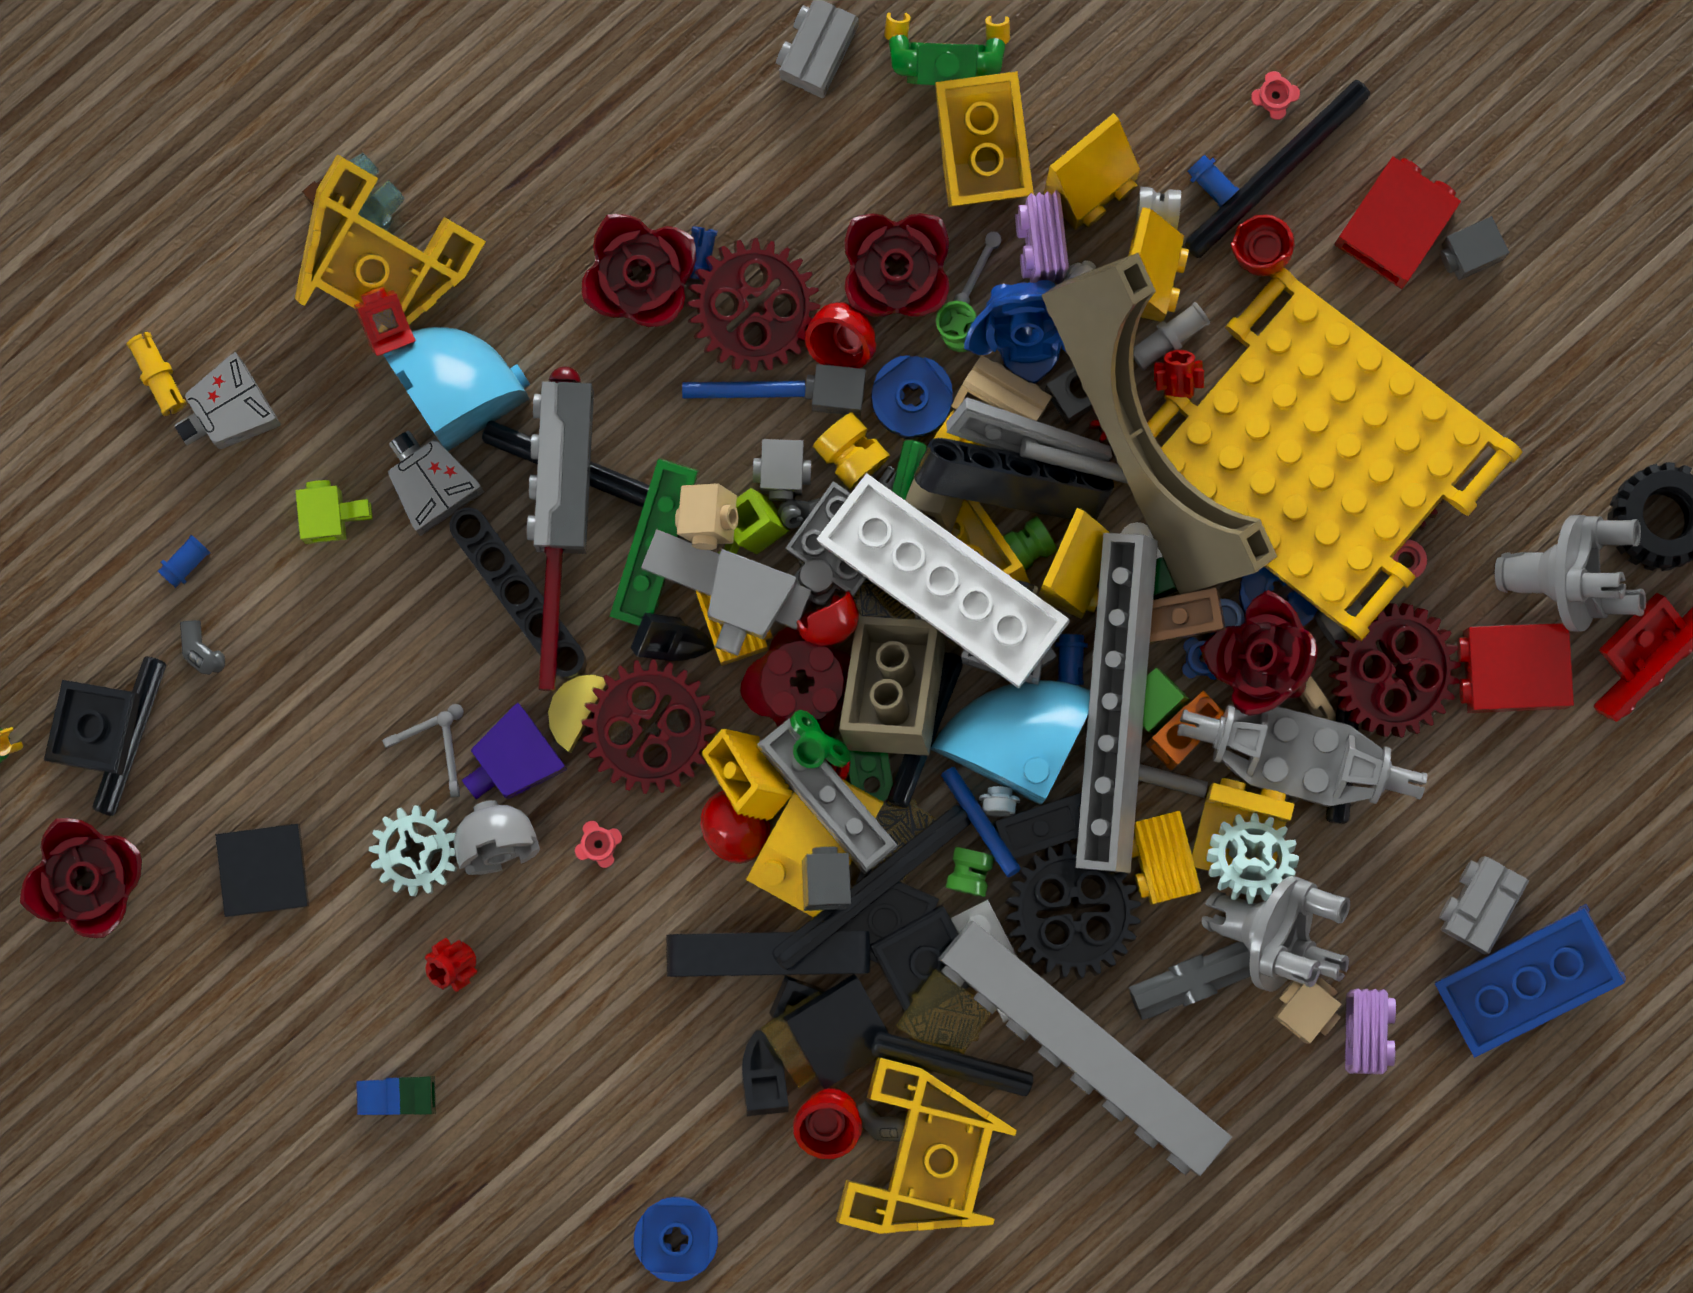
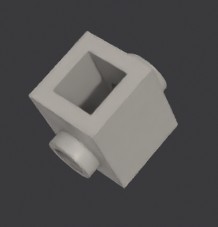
(782, 469)

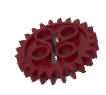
(728, 278)
(1367, 692)
(680, 746)

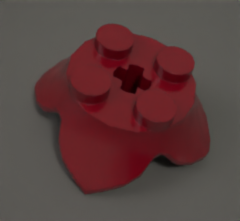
(917, 241)
(627, 243)
(1240, 655)
(768, 680)
(52, 887)

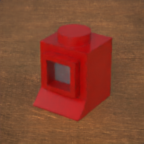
(383, 321)

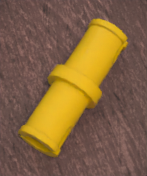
(156, 374)

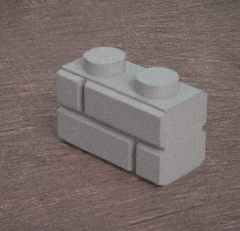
(817, 47)
(1483, 904)

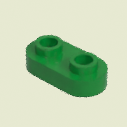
(871, 765)

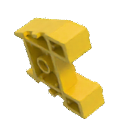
(354, 256)
(935, 1161)

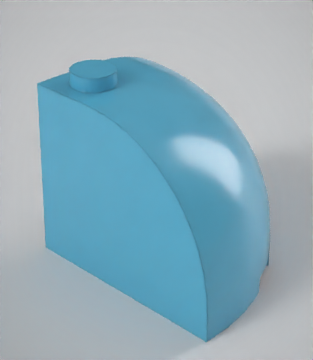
(457, 382)
(1017, 734)

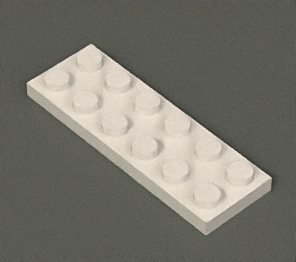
(943, 580)

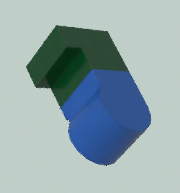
(397, 1096)

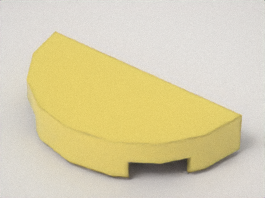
(568, 708)

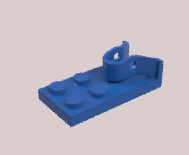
(1530, 982)

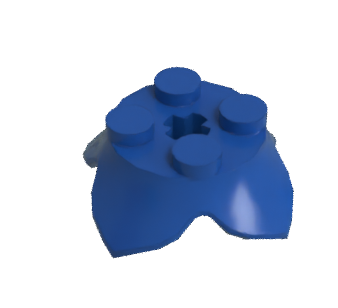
(1019, 329)

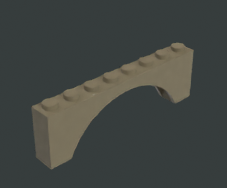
(1098, 327)

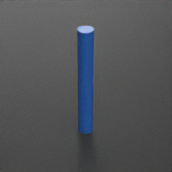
(743, 389)
(981, 822)

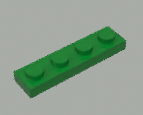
(639, 589)

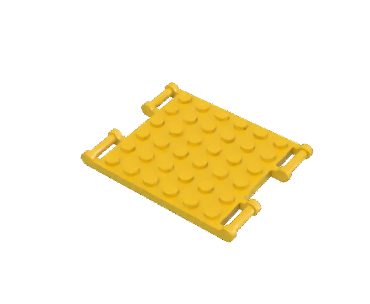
(1329, 450)

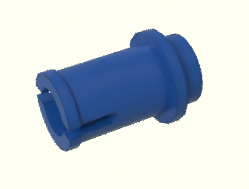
(1212, 180)
(704, 244)
(183, 561)
(1071, 658)

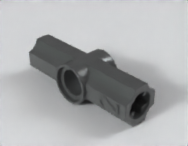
(1191, 980)

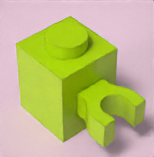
(324, 514)
(757, 523)

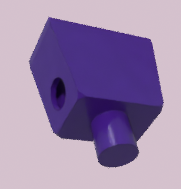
(513, 757)

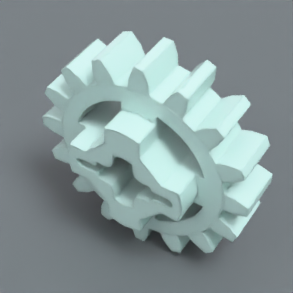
(1251, 841)
(396, 857)

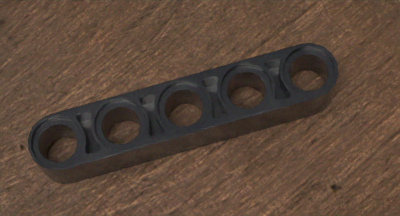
(1009, 480)
(508, 576)
(752, 954)

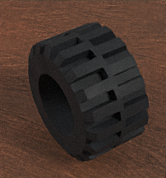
(1629, 505)

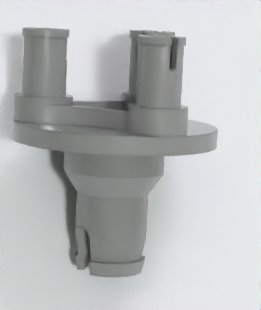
(1572, 571)
(1279, 932)

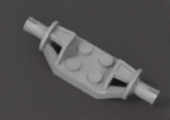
(1302, 756)

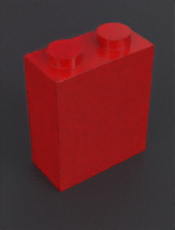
(1398, 221)
(1516, 668)

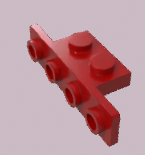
(1644, 654)

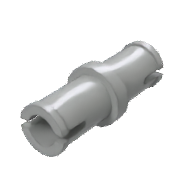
(1170, 336)

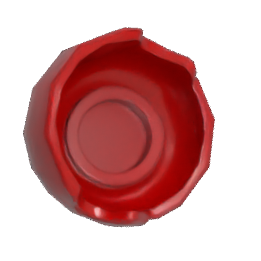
(1263, 245)
(832, 623)

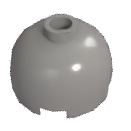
(493, 837)

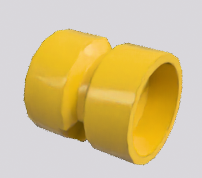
(850, 450)

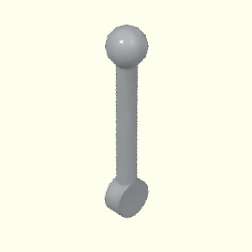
(992, 242)
(455, 709)
(445, 719)

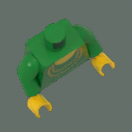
(945, 61)

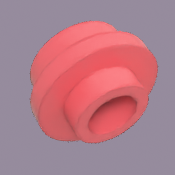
(1418, 556)

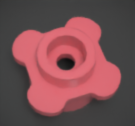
(1287, 94)
(609, 840)

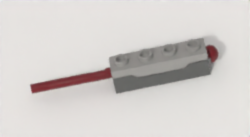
(559, 493)

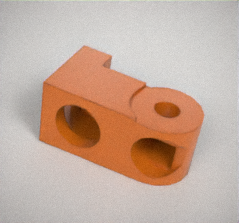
(1173, 748)

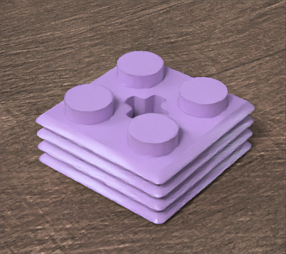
(1044, 233)
(1367, 1030)

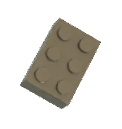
(892, 686)

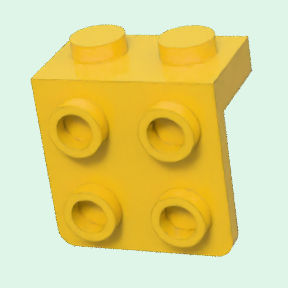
(1227, 801)

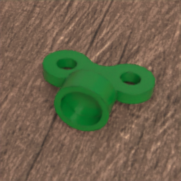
(814, 744)

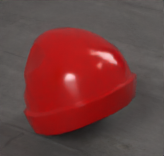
(840, 336)
(732, 835)
(828, 1124)

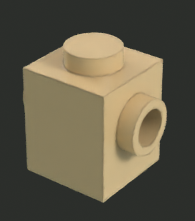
(707, 515)
(1308, 1009)

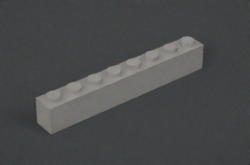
(1116, 702)
(1083, 1047)

